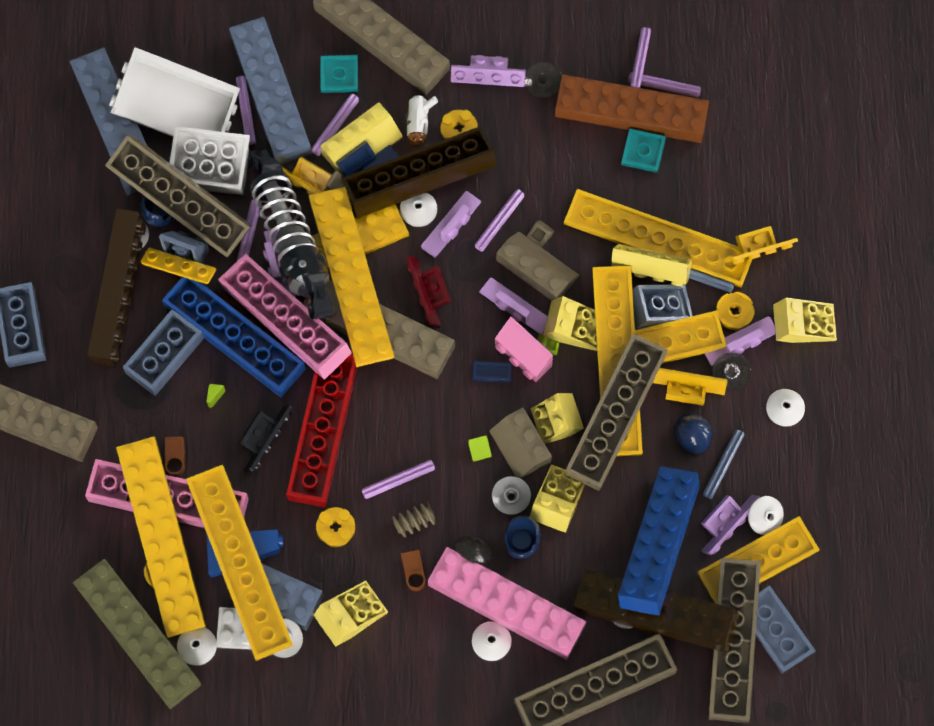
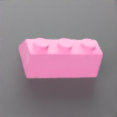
(523, 350)

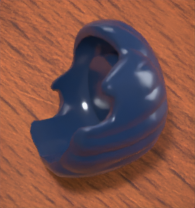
(154, 214)
(693, 433)
(522, 537)

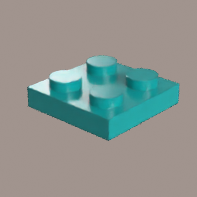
(339, 73)
(643, 150)

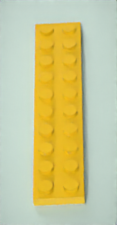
(651, 233)
(351, 277)
(613, 331)
(161, 537)
(239, 562)

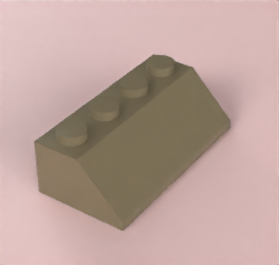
(536, 266)

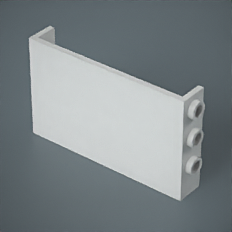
(172, 95)

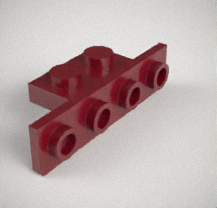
(430, 288)

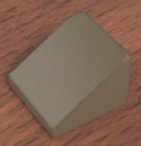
(335, 181)
(540, 233)

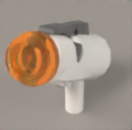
(417, 119)

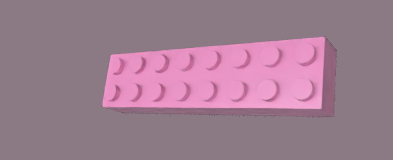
(284, 316)
(109, 488)
(507, 603)

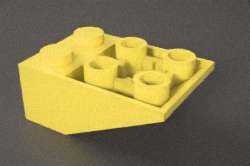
(804, 321)
(571, 323)
(557, 499)
(349, 613)

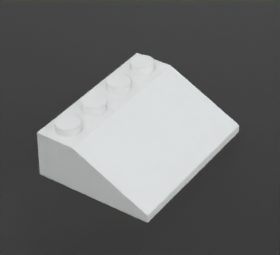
(212, 158)

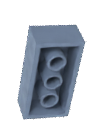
(21, 325)
(163, 352)
(294, 598)

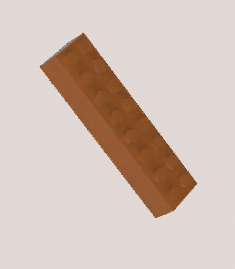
(631, 108)

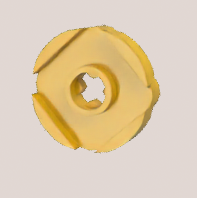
(455, 118)
(737, 321)
(343, 518)

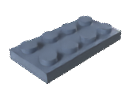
(780, 632)

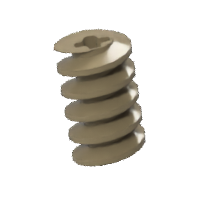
(414, 519)

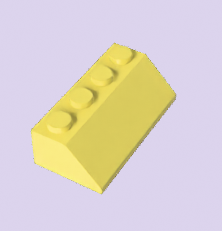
(373, 127)
(652, 264)

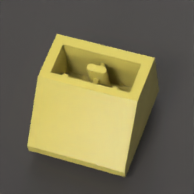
(557, 417)

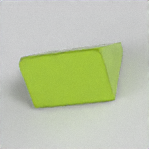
(551, 345)
(214, 394)
(479, 448)

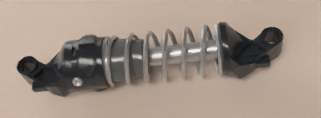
(299, 259)

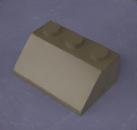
(520, 444)

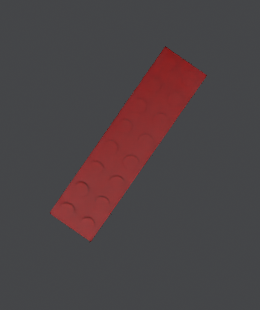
(321, 435)

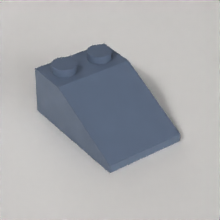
(184, 246)
(659, 304)

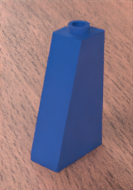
(266, 544)

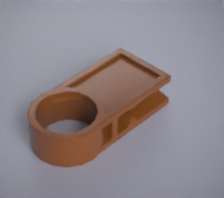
(174, 451)
(413, 565)

